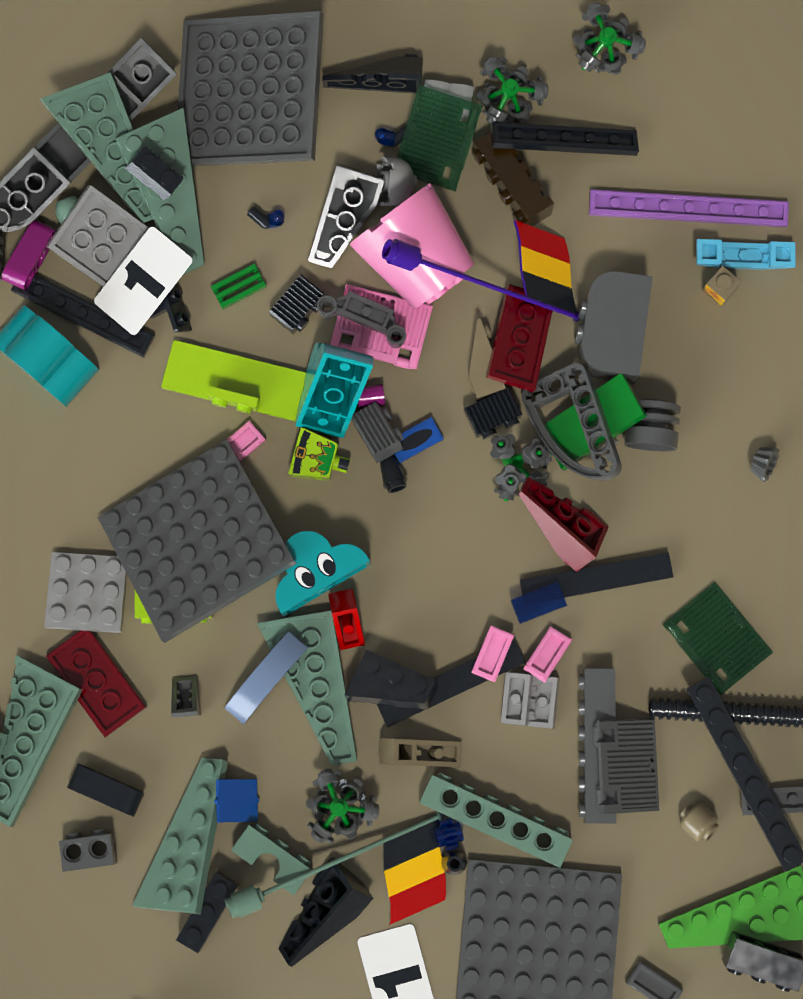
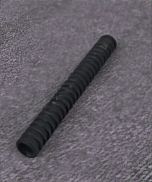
(738, 712)

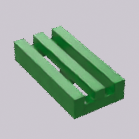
(251, 269)

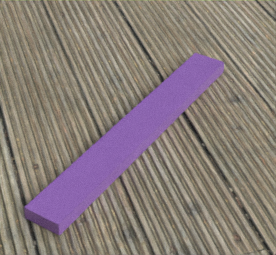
(688, 208)

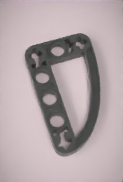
(572, 386)

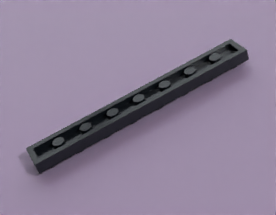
(746, 773)

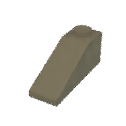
(420, 752)

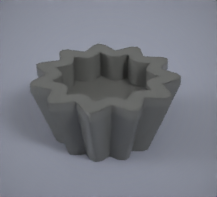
(764, 462)

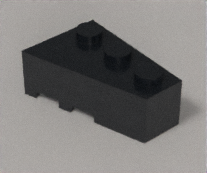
(390, 683)

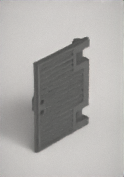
(627, 766)

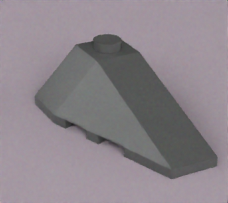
(347, 206)

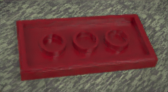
(519, 342)
(105, 691)

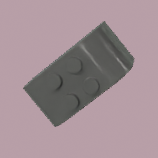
(614, 325)

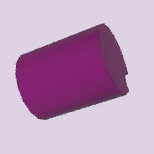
(372, 394)

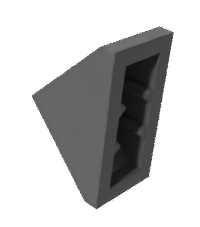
(185, 697)

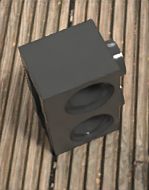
(88, 856)

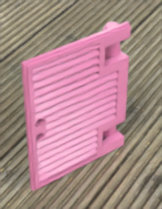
(374, 343)

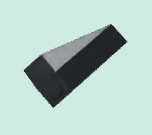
(389, 75)
(331, 906)

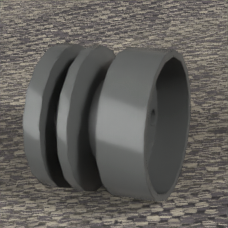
(653, 430)

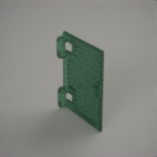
(438, 137)
(718, 638)

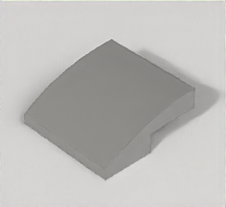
(530, 701)

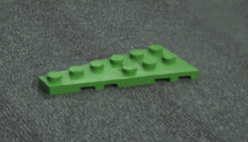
(763, 910)

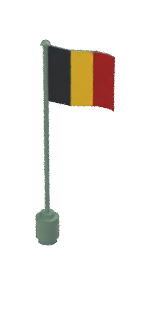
(409, 867)

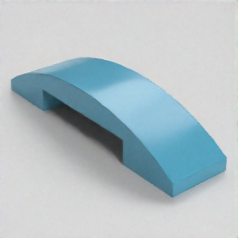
(745, 255)

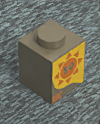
(721, 286)

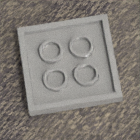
(96, 236)
(85, 593)

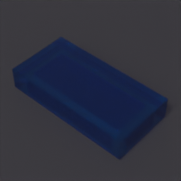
(538, 603)

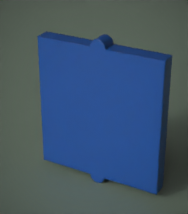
(236, 800)

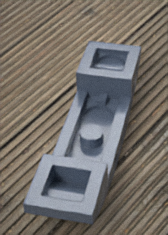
(266, 677)

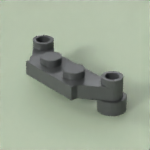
(364, 312)

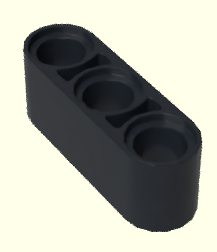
(105, 790)

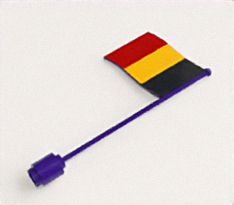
(542, 268)

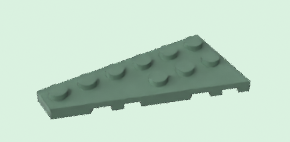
(94, 119)
(178, 213)
(318, 681)
(33, 724)
(183, 859)

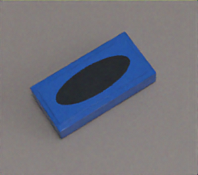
(418, 439)

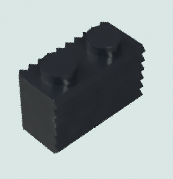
(154, 173)
(297, 305)
(493, 413)

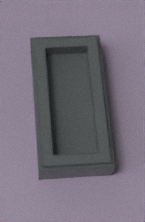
(652, 983)

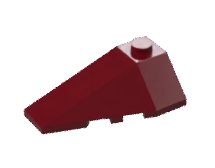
(570, 531)

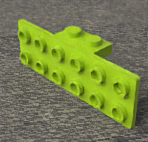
(233, 381)

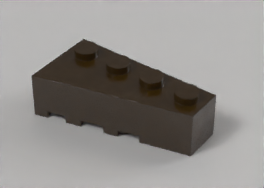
(513, 181)

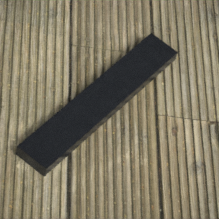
(564, 139)
(84, 315)
(604, 576)
(451, 684)

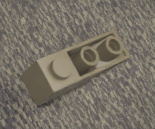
(482, 386)

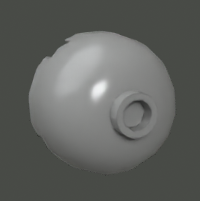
(398, 180)

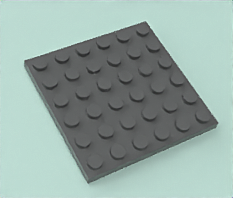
(251, 88)
(196, 541)
(538, 932)

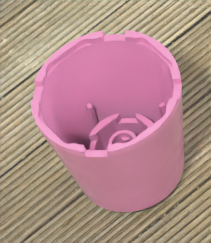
(425, 224)

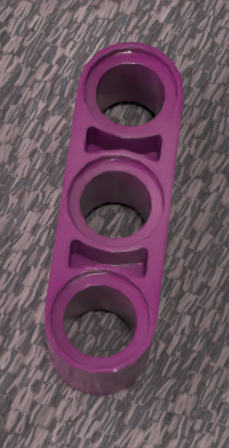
(28, 255)

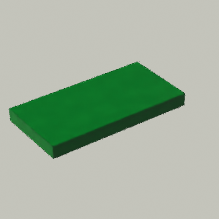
(620, 409)

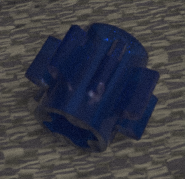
(448, 834)

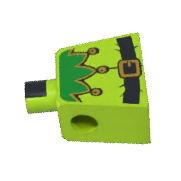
(316, 457)

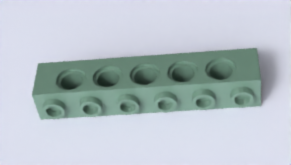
(559, 839)

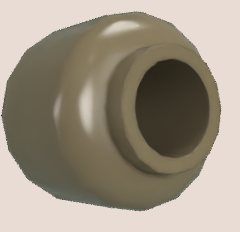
(699, 822)

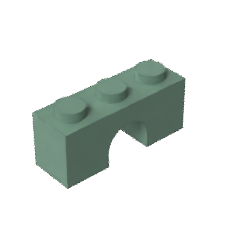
(256, 842)

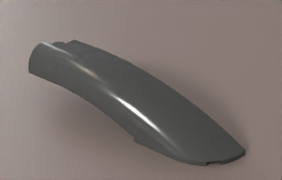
(58, 159)

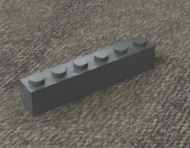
(597, 704)

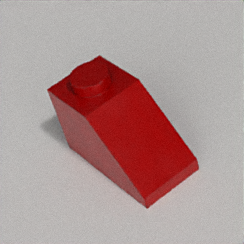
(346, 619)

